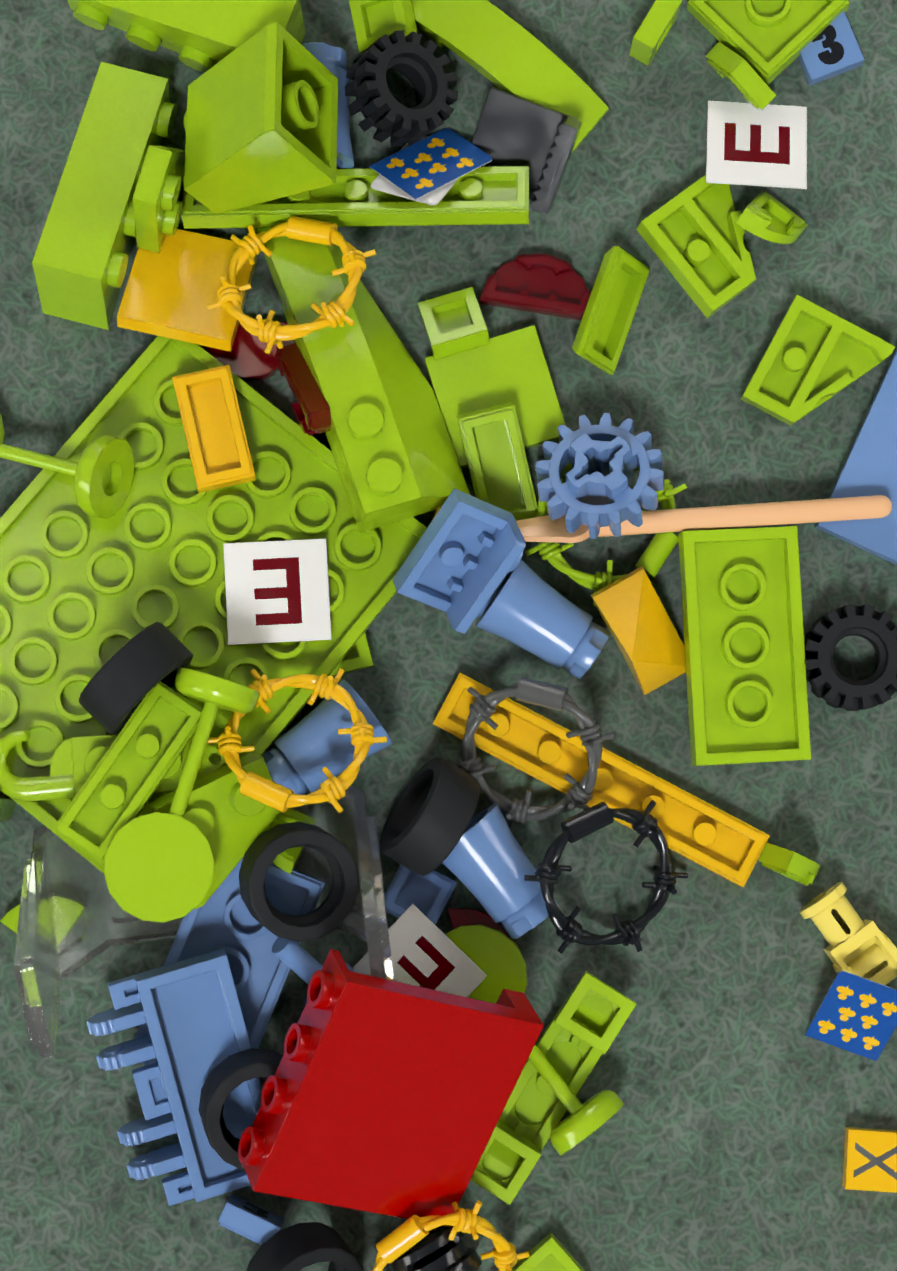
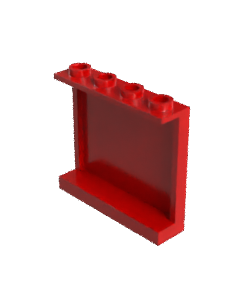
(386, 1094)

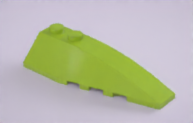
(382, 408)

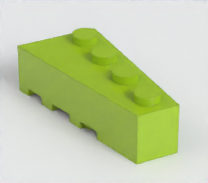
(195, 29)
(92, 214)

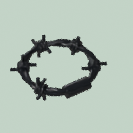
(582, 826)

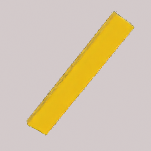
(546, 754)

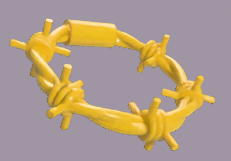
(302, 230)
(279, 796)
(462, 1220)

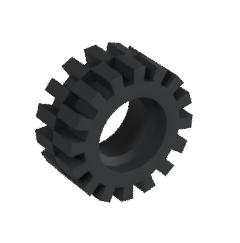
(424, 74)
(819, 662)

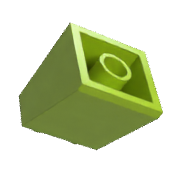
(260, 124)

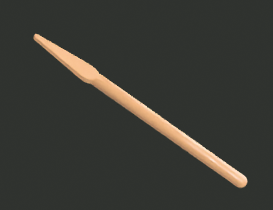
(718, 517)

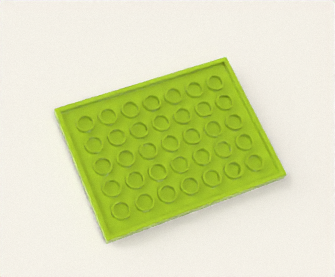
(91, 583)

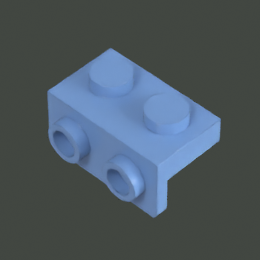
(462, 559)

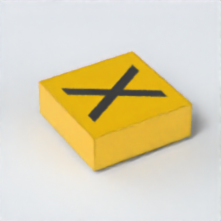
(870, 1160)

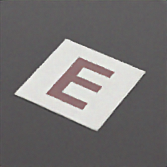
(756, 145)
(277, 591)
(427, 957)

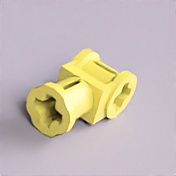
(857, 948)

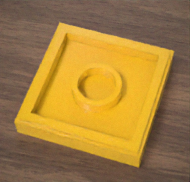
(172, 289)

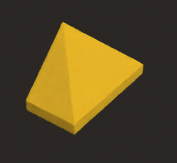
(642, 630)

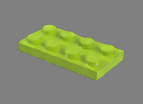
(744, 645)

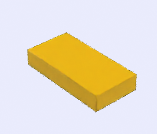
(214, 428)

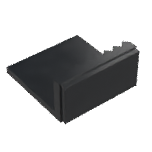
(528, 135)

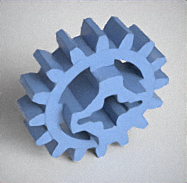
(597, 485)

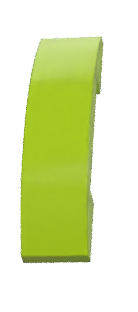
(509, 57)
(573, 1046)

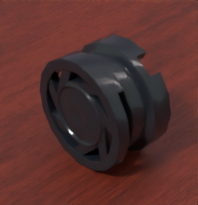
(438, 1254)

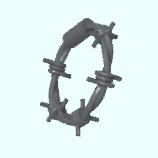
(546, 696)

